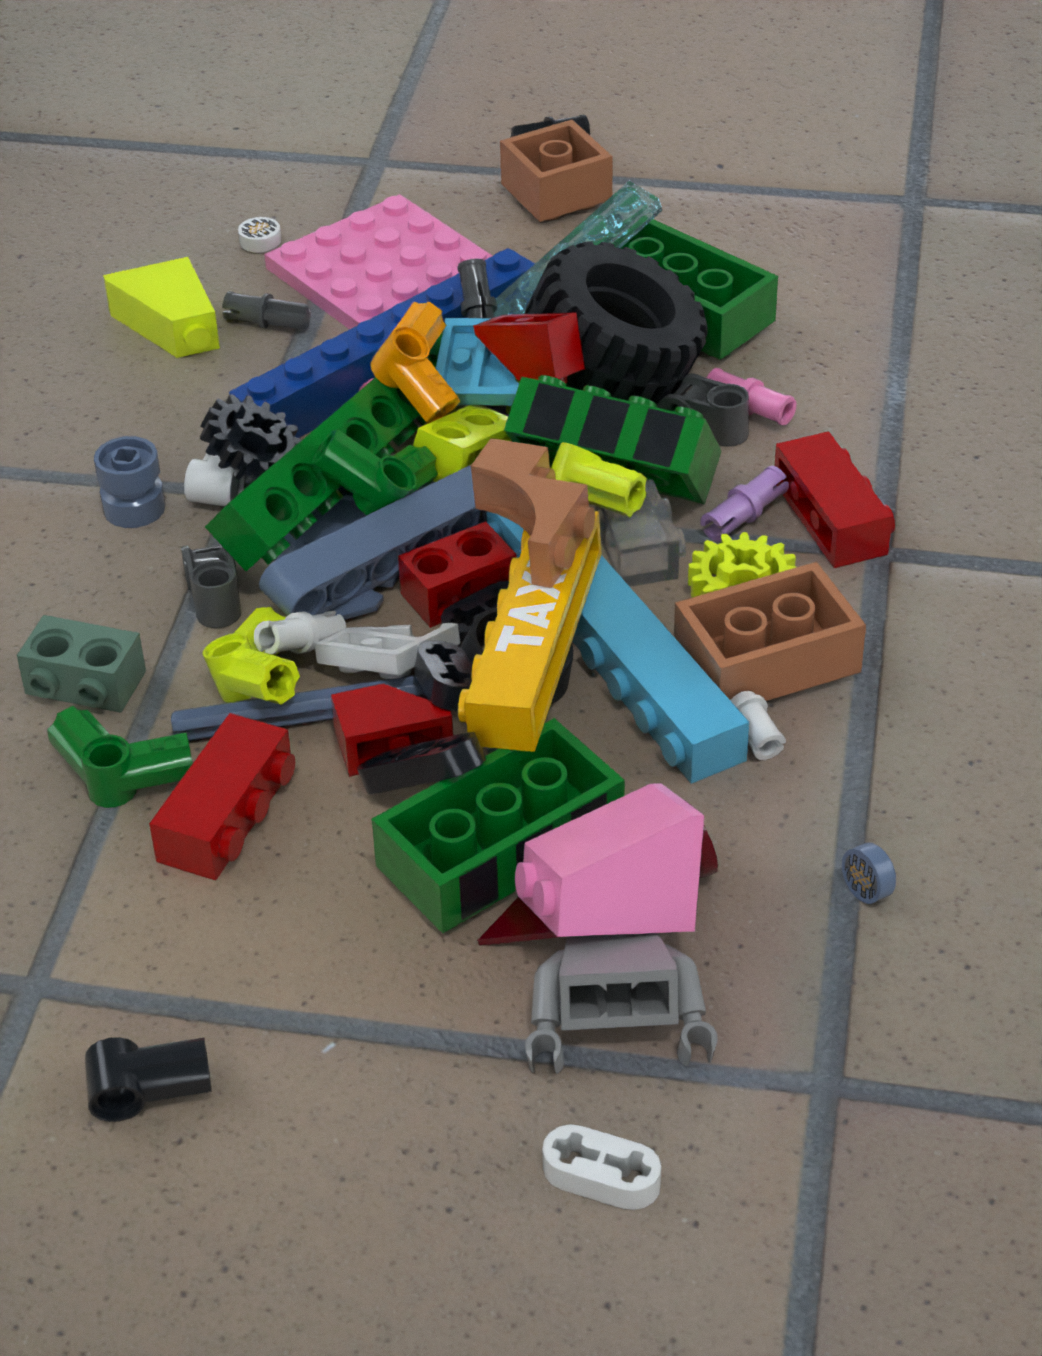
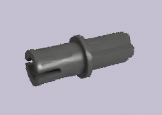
(266, 310)

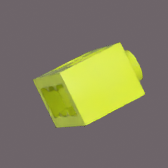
(460, 437)

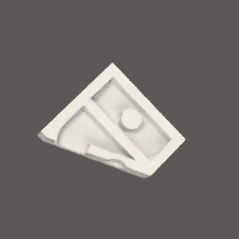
(379, 649)

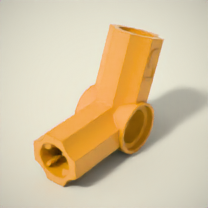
(405, 365)

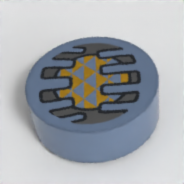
(869, 873)

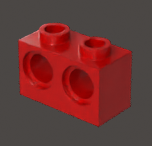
(453, 569)

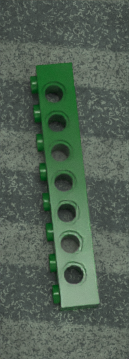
(291, 489)

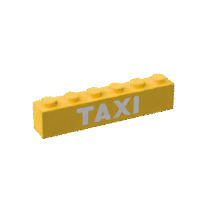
(526, 650)

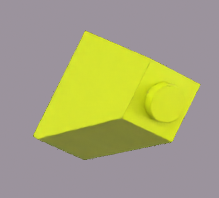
(164, 306)

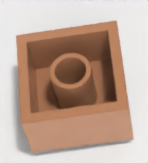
(556, 170)

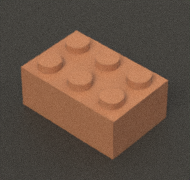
(773, 633)

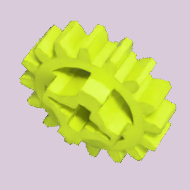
(735, 563)

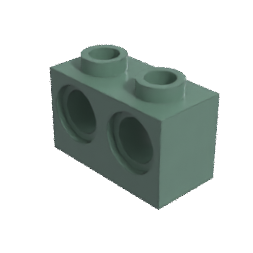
(81, 663)

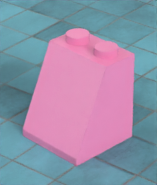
(617, 868)

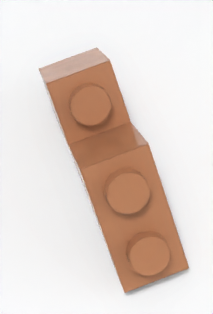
(520, 486)

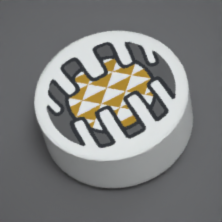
(259, 234)

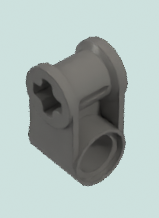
(720, 403)
(213, 585)

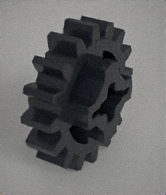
(246, 436)

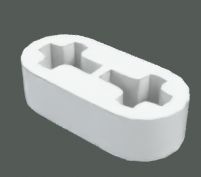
(601, 1167)

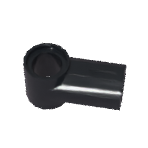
(126, 1076)

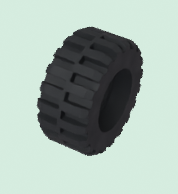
(632, 317)

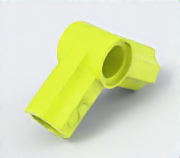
(607, 483)
(244, 671)

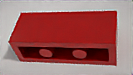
(834, 500)
(222, 796)

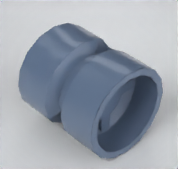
(129, 481)

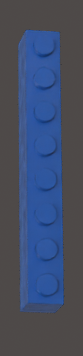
(329, 375)

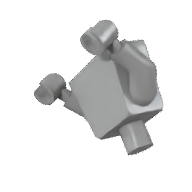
(616, 985)

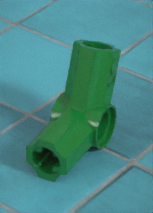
(372, 479)
(110, 763)

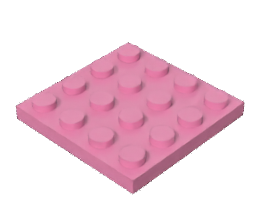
(372, 260)

